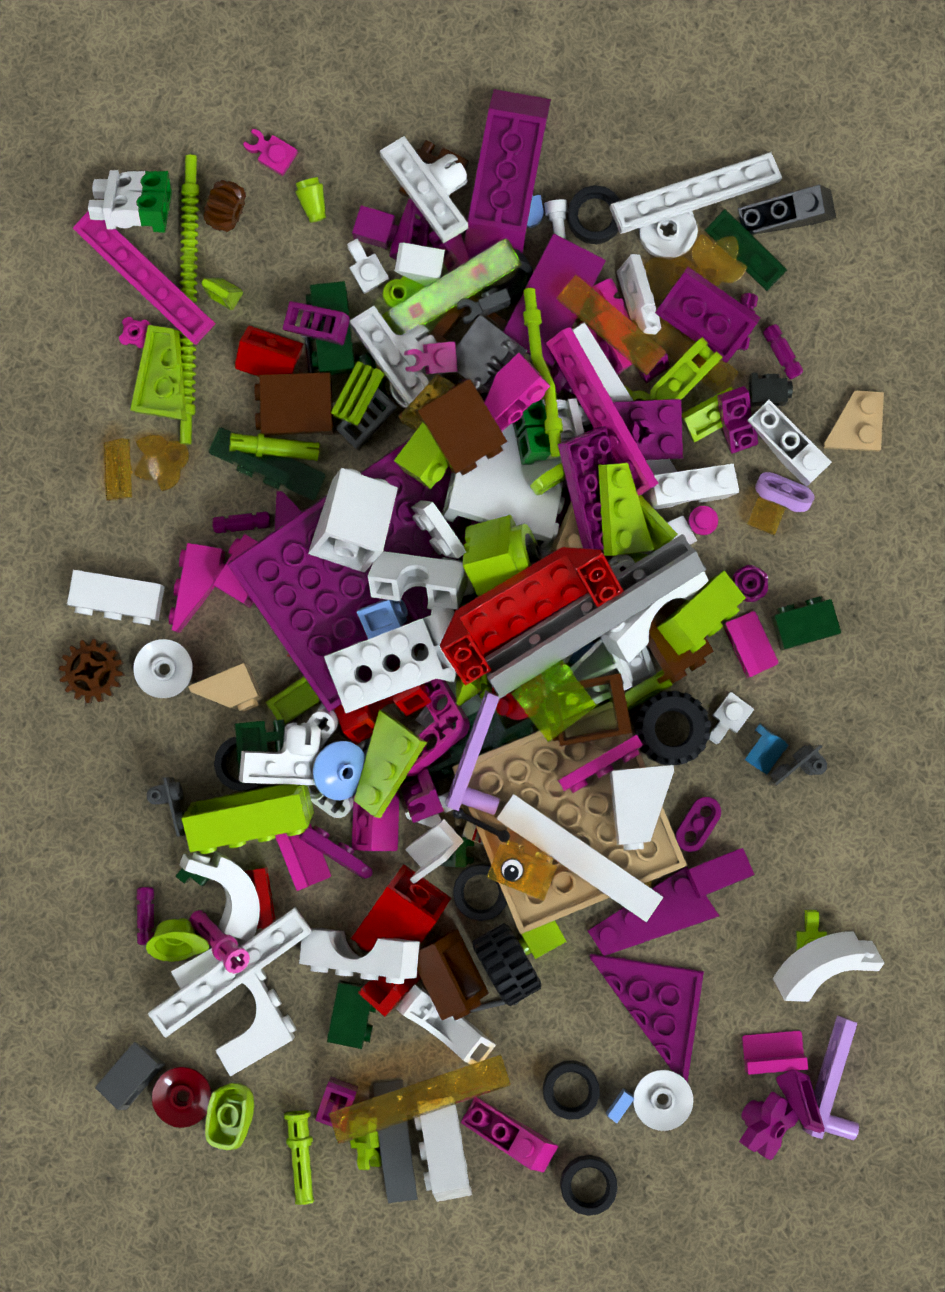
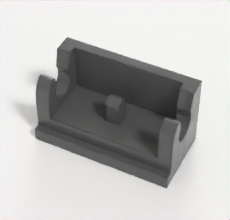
(129, 1076)

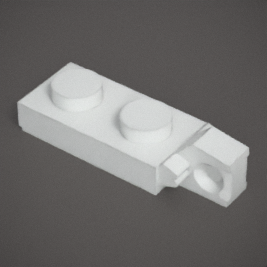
(638, 295)

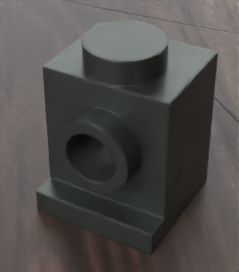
(770, 388)

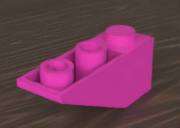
(514, 391)
(196, 582)
(509, 1135)

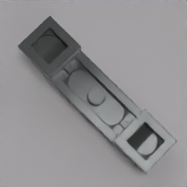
(396, 1153)

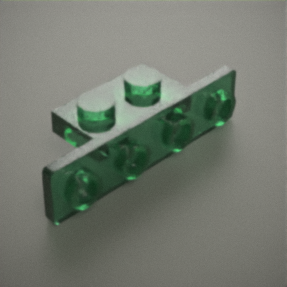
(274, 469)
(496, 737)

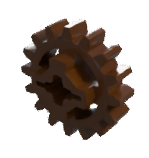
(95, 684)

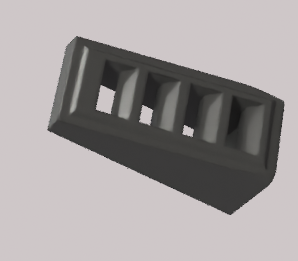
(351, 437)

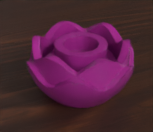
(757, 577)

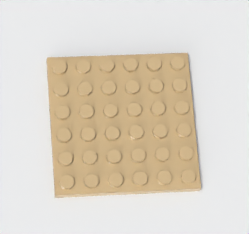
(532, 773)

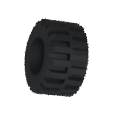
(698, 723)
(506, 964)

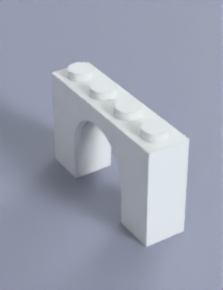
(269, 1028)

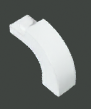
(242, 902)
(822, 959)
(458, 1035)

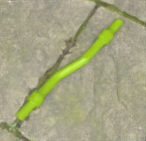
(532, 320)

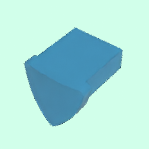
(766, 750)

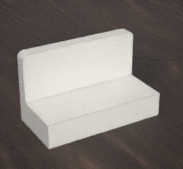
(433, 848)

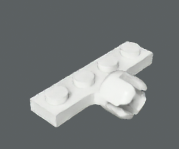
(429, 186)
(389, 351)
(288, 766)

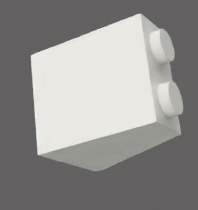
(354, 520)
(638, 802)

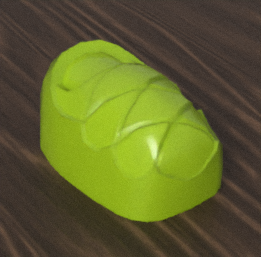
(229, 1116)

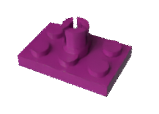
(707, 312)
(654, 426)

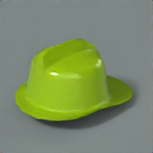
(176, 941)

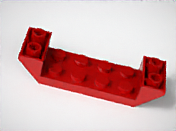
(522, 603)

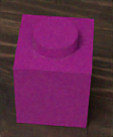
(374, 227)

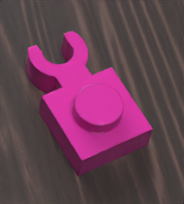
(274, 154)
(436, 358)

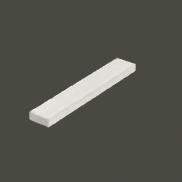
(695, 193)
(613, 384)
(579, 858)
(218, 981)

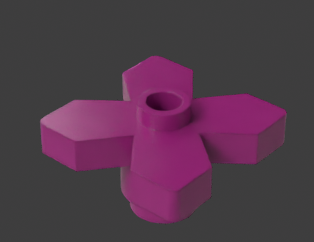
(767, 1124)

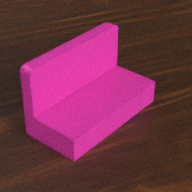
(750, 644)
(376, 833)
(303, 861)
(774, 1052)

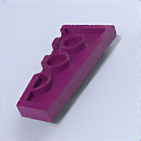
(675, 912)

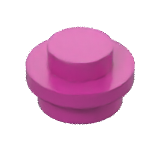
(703, 520)

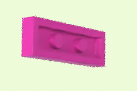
(601, 765)

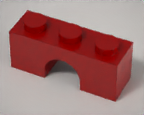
(361, 722)

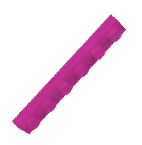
(145, 278)
(599, 406)

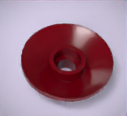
(166, 1100)

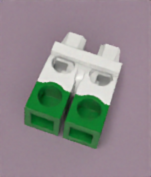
(132, 199)
(530, 428)

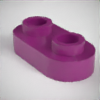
(698, 824)

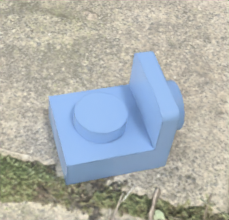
(382, 617)

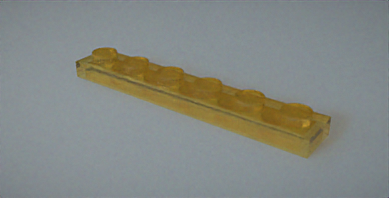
(419, 1099)

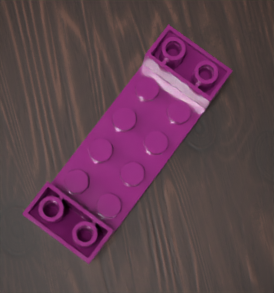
(506, 171)

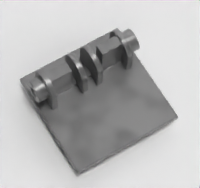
(484, 353)

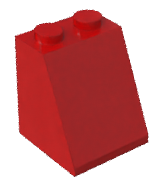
(402, 911)

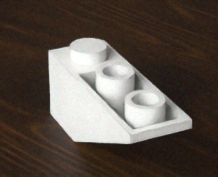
(789, 443)

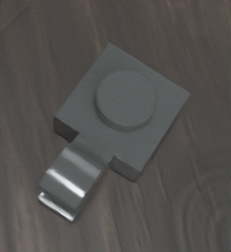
(491, 302)

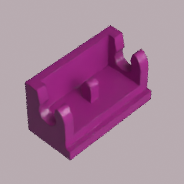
(421, 796)

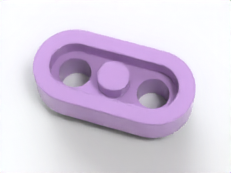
(784, 492)

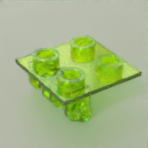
(554, 700)

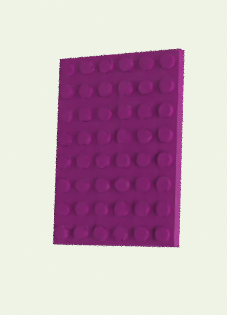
(316, 601)

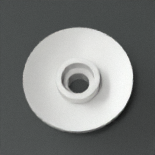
(148, 664)
(667, 1115)

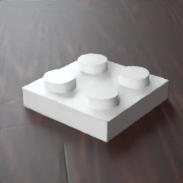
(443, 537)

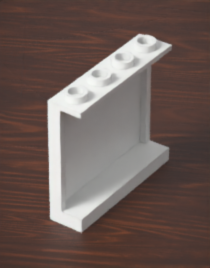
(503, 488)

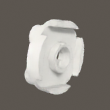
(671, 246)

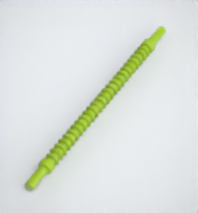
(189, 191)

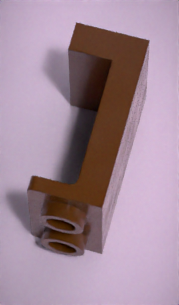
(294, 404)
(462, 427)
(670, 662)

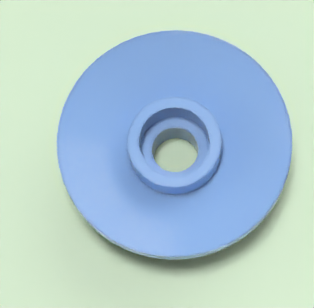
(330, 766)

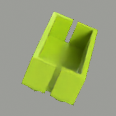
(247, 817)

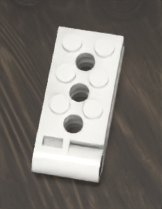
(345, 664)

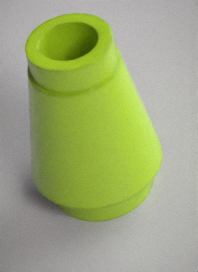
(311, 197)

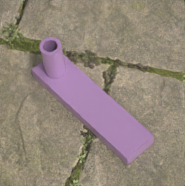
(459, 792)
(830, 1078)

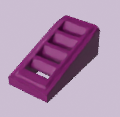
(405, 229)
(455, 250)
(339, 330)
(802, 1099)

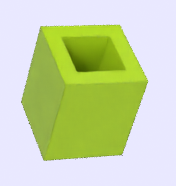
(542, 939)

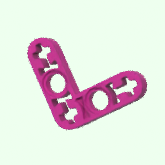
(443, 721)

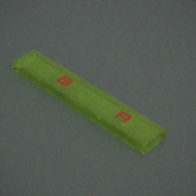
(453, 287)

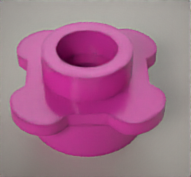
(131, 325)

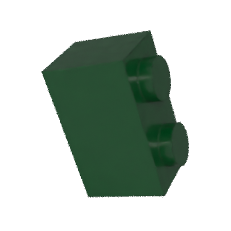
(805, 624)
(350, 1017)

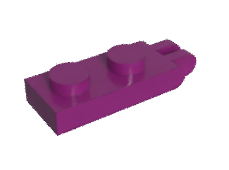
(339, 853)

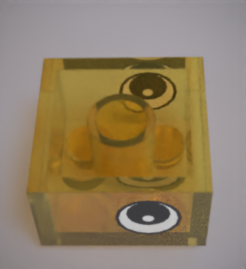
(521, 870)

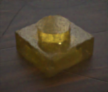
(766, 516)

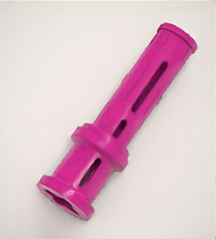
(223, 946)

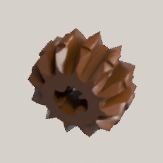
(224, 205)

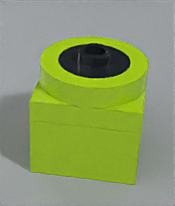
(498, 552)

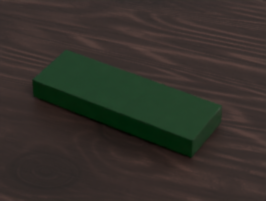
(759, 261)

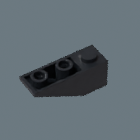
(789, 211)

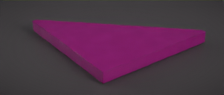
(661, 1001)

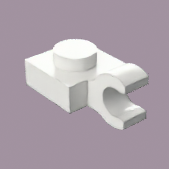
(367, 270)
(731, 715)

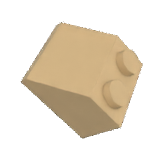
(231, 688)

